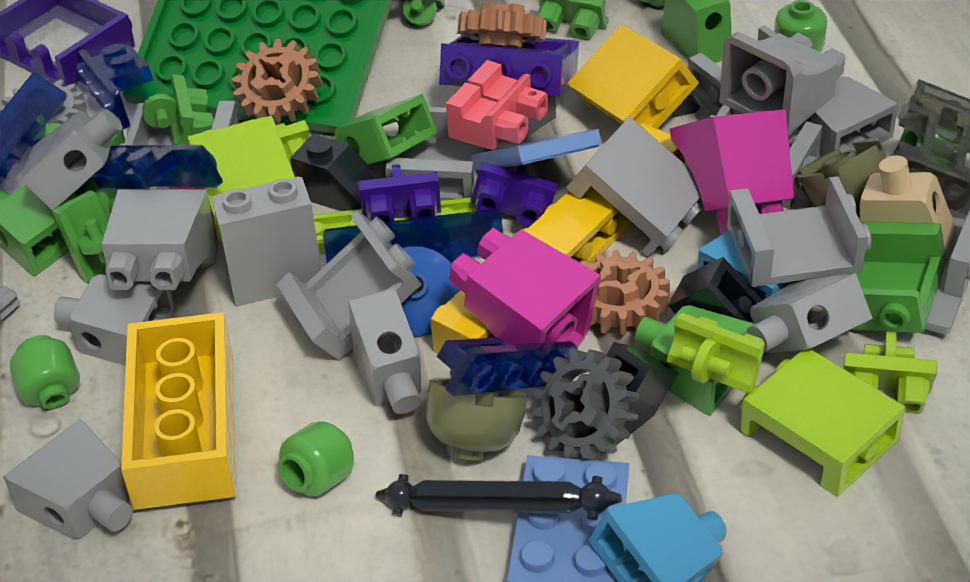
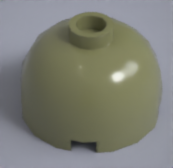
(850, 166)
(474, 421)

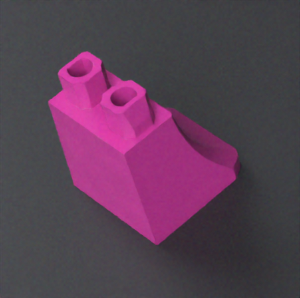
(738, 154)
(527, 289)

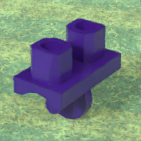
(512, 193)
(400, 196)

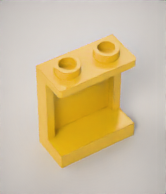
(633, 79)

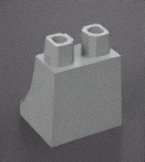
(778, 76)
(158, 237)

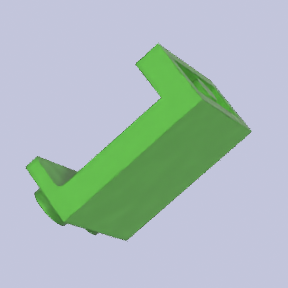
(901, 275)

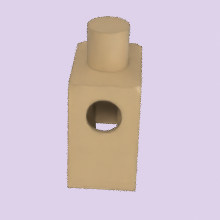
(906, 198)

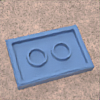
(538, 149)

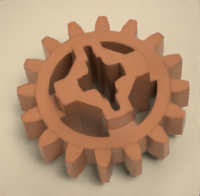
(502, 25)
(277, 81)
(628, 291)

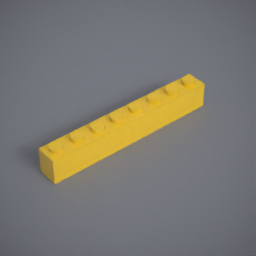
(570, 226)

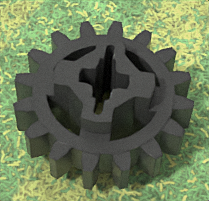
(590, 402)

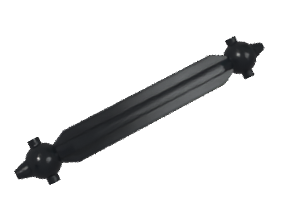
(499, 496)

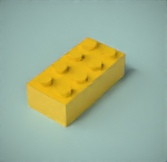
(178, 412)

